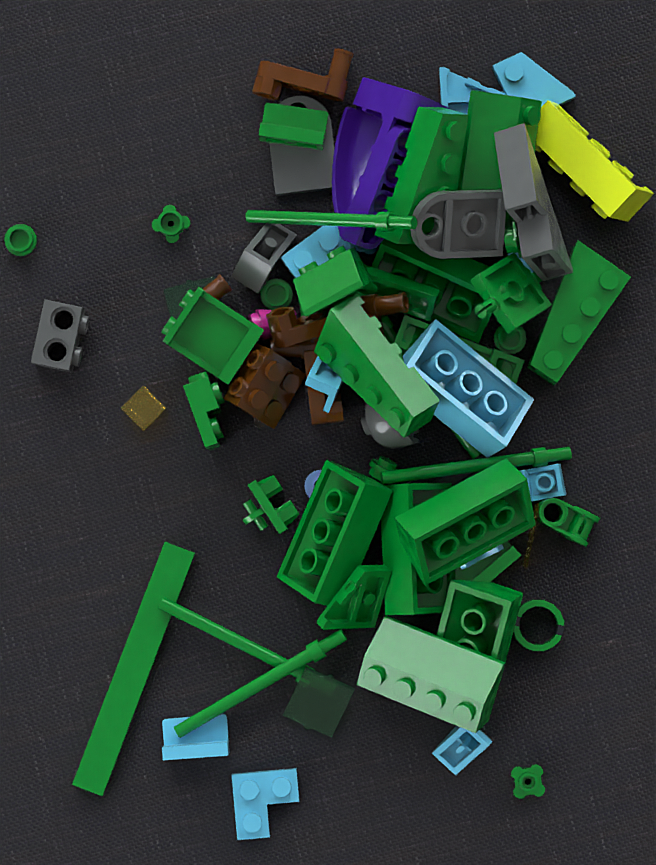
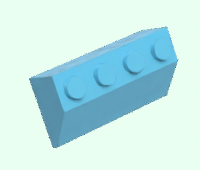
(472, 393)

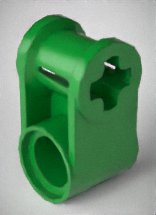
(569, 521)

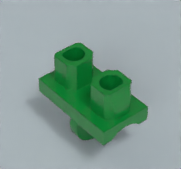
(263, 492)

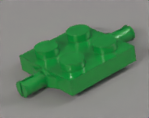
(510, 293)

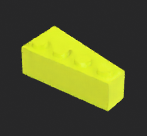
(588, 165)

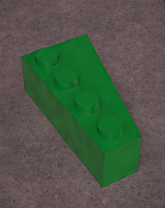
(429, 166)
(374, 368)

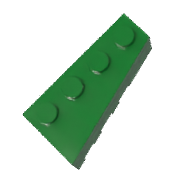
(575, 311)

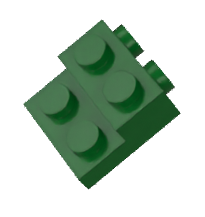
(205, 401)

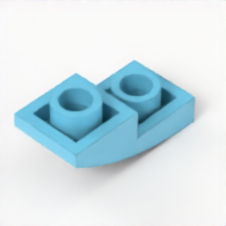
(545, 482)

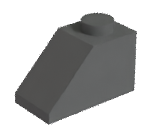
(263, 256)

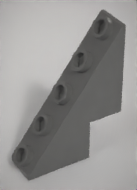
(530, 204)

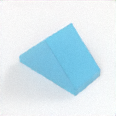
(461, 748)

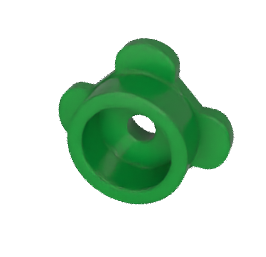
(170, 214)
(511, 239)
(521, 774)

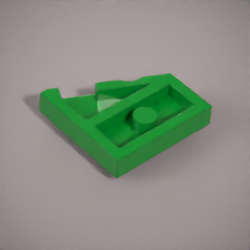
(358, 599)

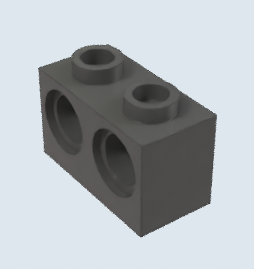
(50, 335)

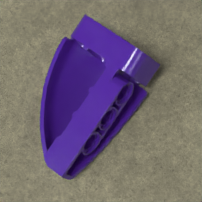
(369, 152)

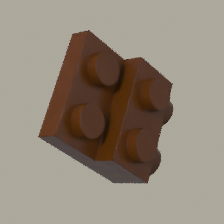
(265, 385)

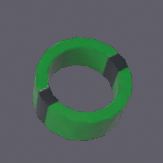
(557, 634)

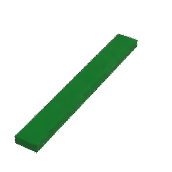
(132, 670)

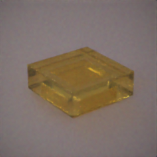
(143, 408)

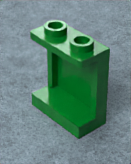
(211, 334)

